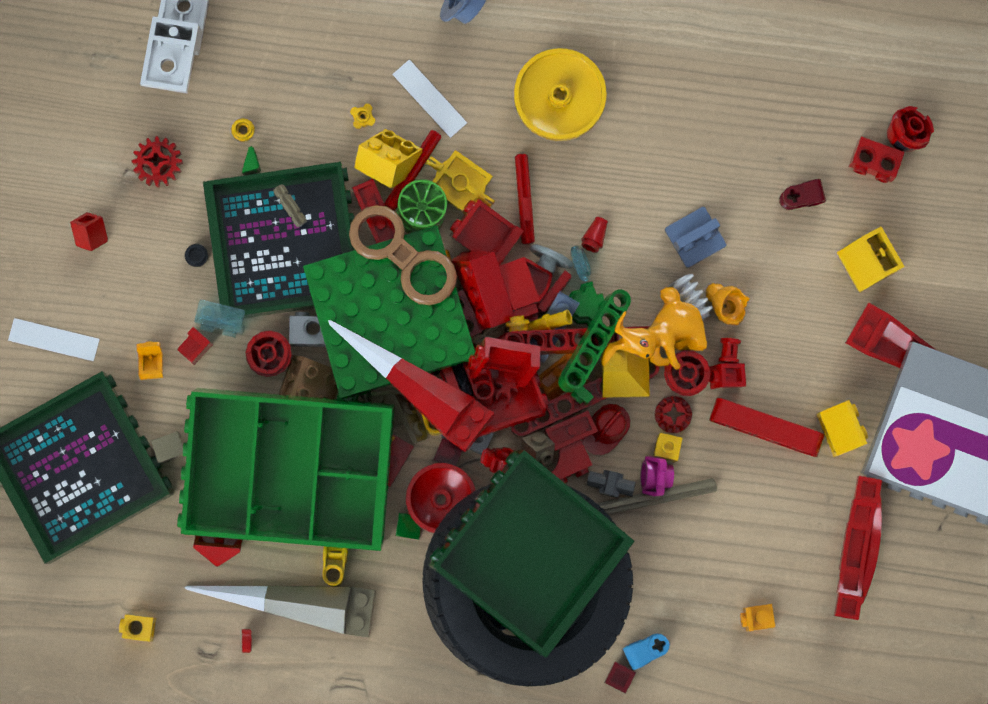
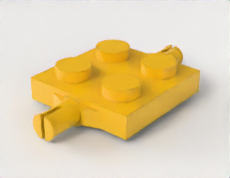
(461, 180)

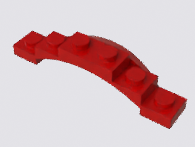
(859, 548)

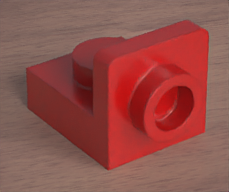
(727, 375)

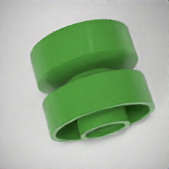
(421, 205)

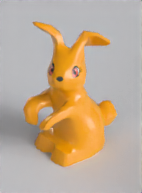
(674, 327)

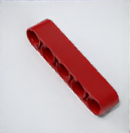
(766, 427)

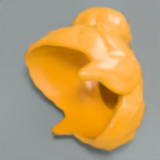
(732, 298)

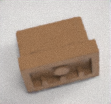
(308, 379)

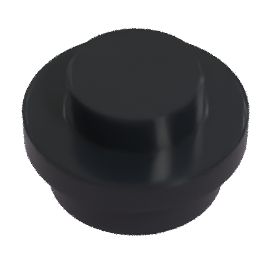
(196, 255)

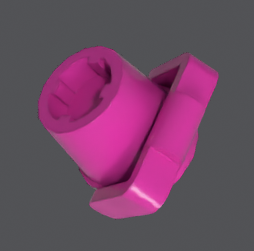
(656, 475)

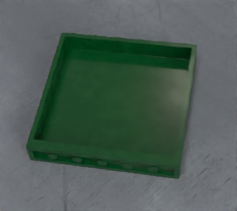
(531, 552)

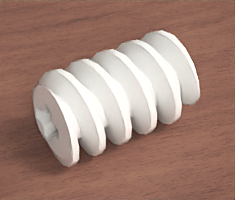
(690, 296)

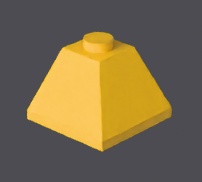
(625, 376)

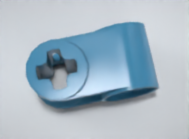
(641, 651)

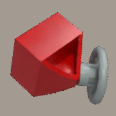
(529, 281)

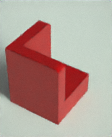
(89, 231)
(194, 346)

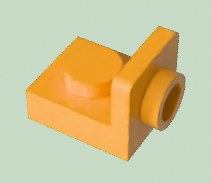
(757, 617)

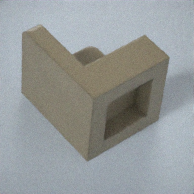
(167, 447)

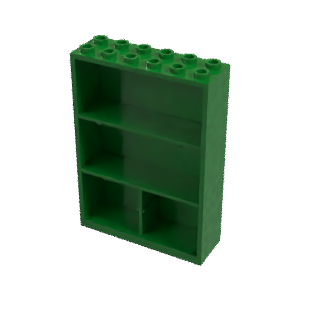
(286, 469)

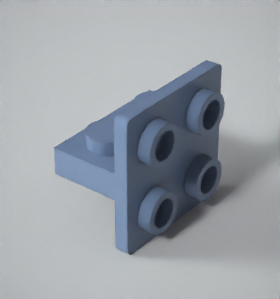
(695, 237)

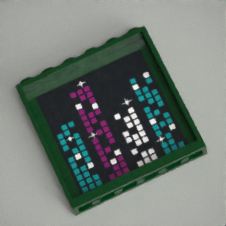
(261, 249)
(78, 467)

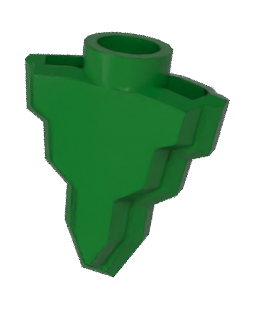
(588, 301)

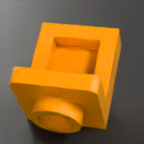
(150, 360)

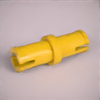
(550, 322)

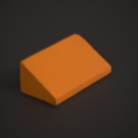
(550, 377)

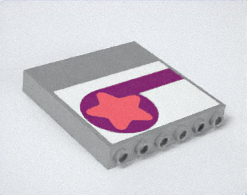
(935, 433)

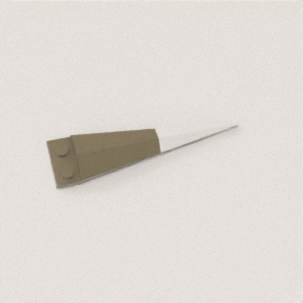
(333, 608)

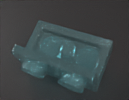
(220, 317)

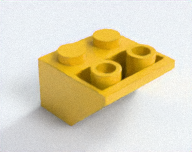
(387, 158)
(870, 259)
(842, 428)

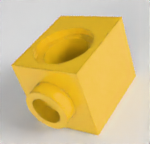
(667, 447)
(148, 627)

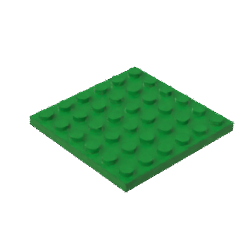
(371, 302)

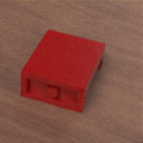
(485, 230)
(507, 357)

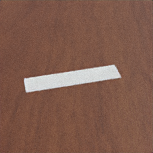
(429, 98)
(53, 339)

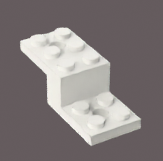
(174, 38)

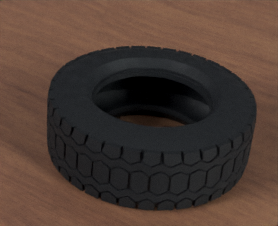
(505, 657)

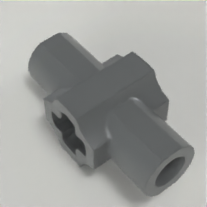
(611, 483)

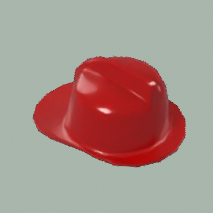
(612, 425)

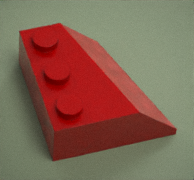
(484, 287)

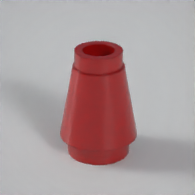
(594, 236)

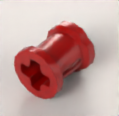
(729, 350)

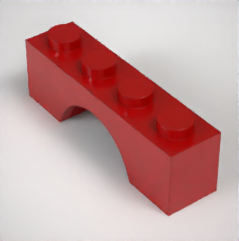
(572, 460)

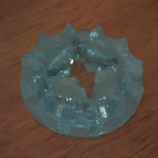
(581, 263)

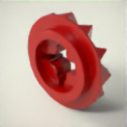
(665, 422)

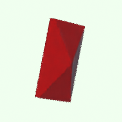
(217, 549)

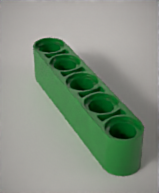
(587, 348)

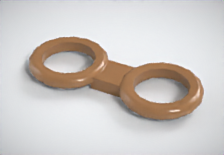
(402, 255)

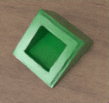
(251, 163)
(407, 527)

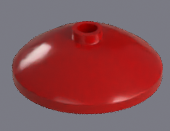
(428, 485)

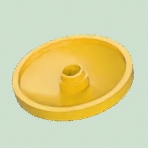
(560, 94)

